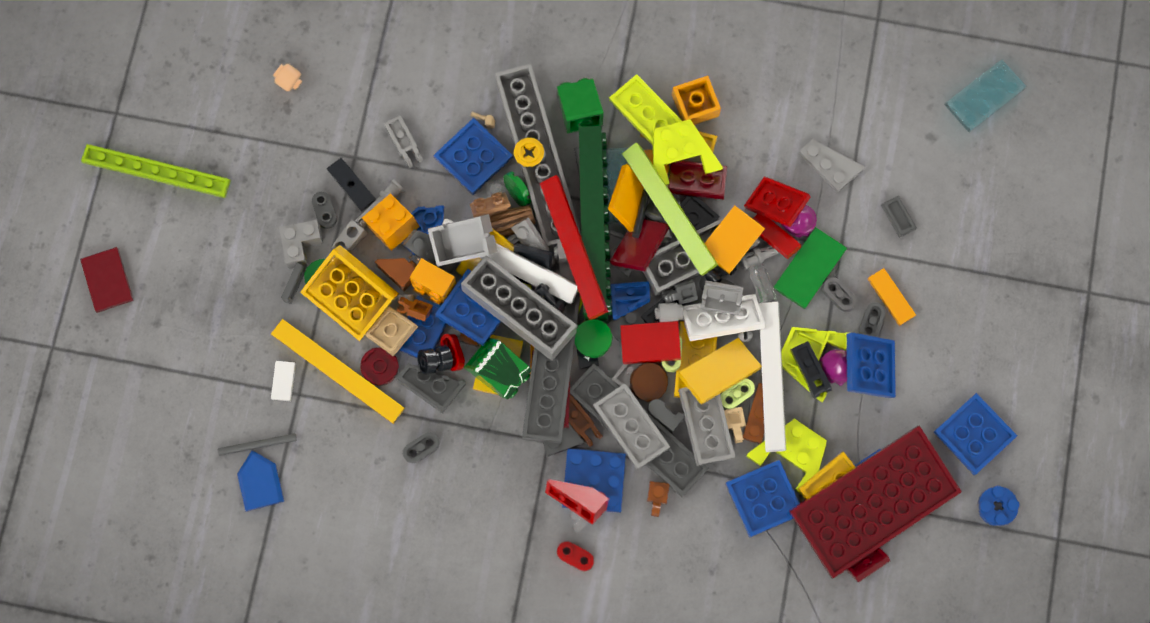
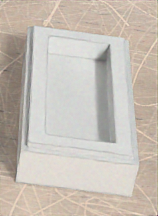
(283, 381)

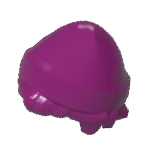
(804, 223)
(835, 366)

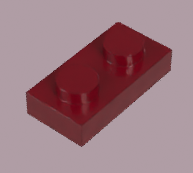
(868, 565)

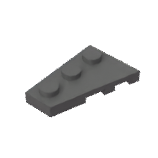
(432, 388)

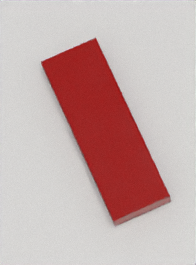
(777, 237)

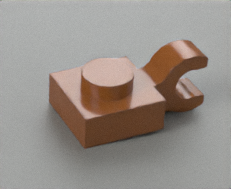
(416, 309)
(658, 495)

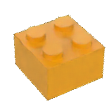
(696, 101)
(390, 221)
(432, 281)

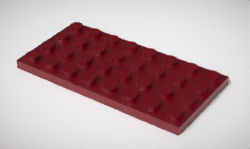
(875, 501)

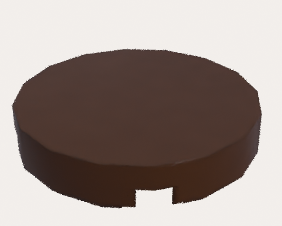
(648, 382)

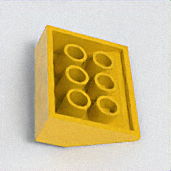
(349, 292)

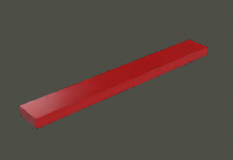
(573, 247)

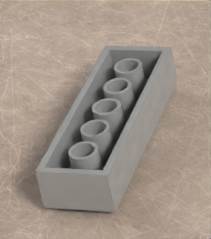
(673, 265)
(519, 307)

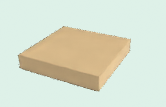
(391, 331)

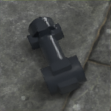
(716, 275)
(542, 291)

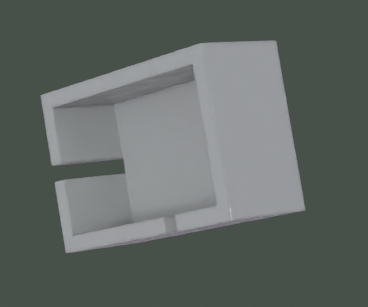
(462, 240)

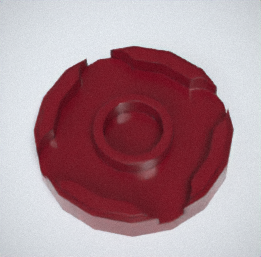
(379, 366)

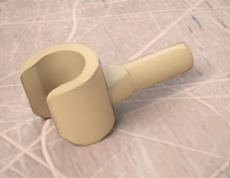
(489, 119)

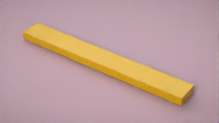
(337, 371)

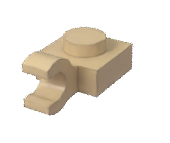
(735, 421)

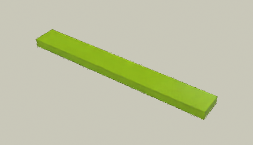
(155, 171)
(670, 209)

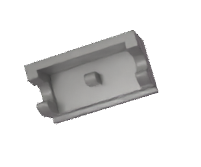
(722, 297)

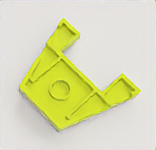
(678, 143)
(817, 341)
(803, 450)

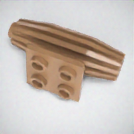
(500, 214)

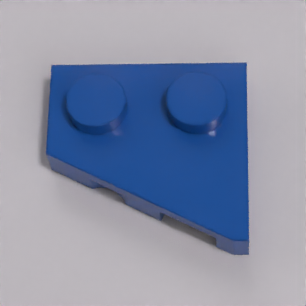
(628, 297)

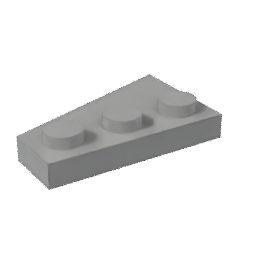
(830, 165)

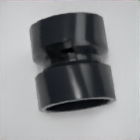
(435, 359)

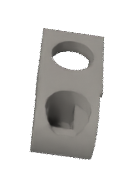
(350, 236)

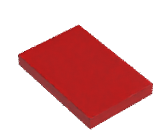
(777, 201)
(650, 342)

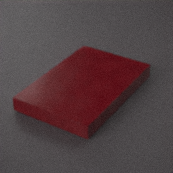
(690, 180)
(638, 252)
(106, 279)

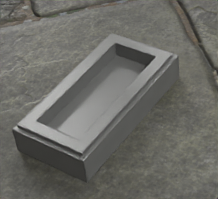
(898, 216)
(293, 283)

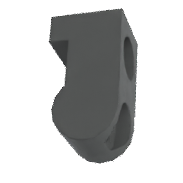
(664, 416)

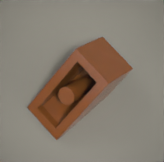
(397, 270)

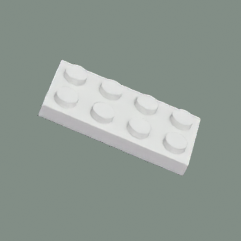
(708, 323)

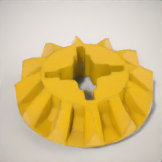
(529, 144)

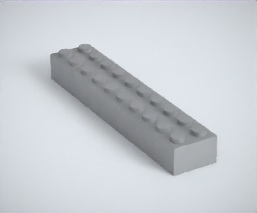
(528, 120)

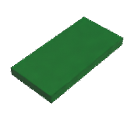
(810, 268)

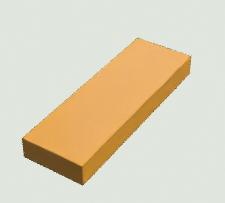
(891, 297)

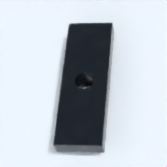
(344, 177)

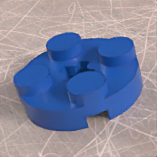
(1009, 504)

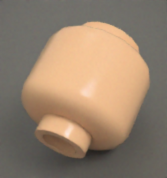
(287, 77)

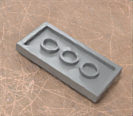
(631, 426)
(707, 428)

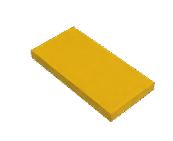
(692, 352)
(719, 370)

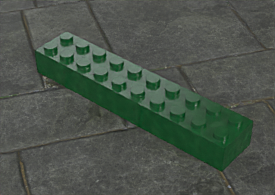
(593, 208)

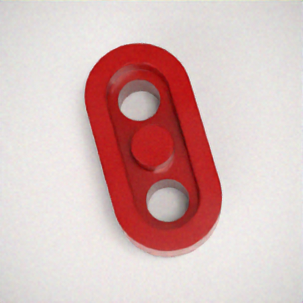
(452, 342)
(575, 556)

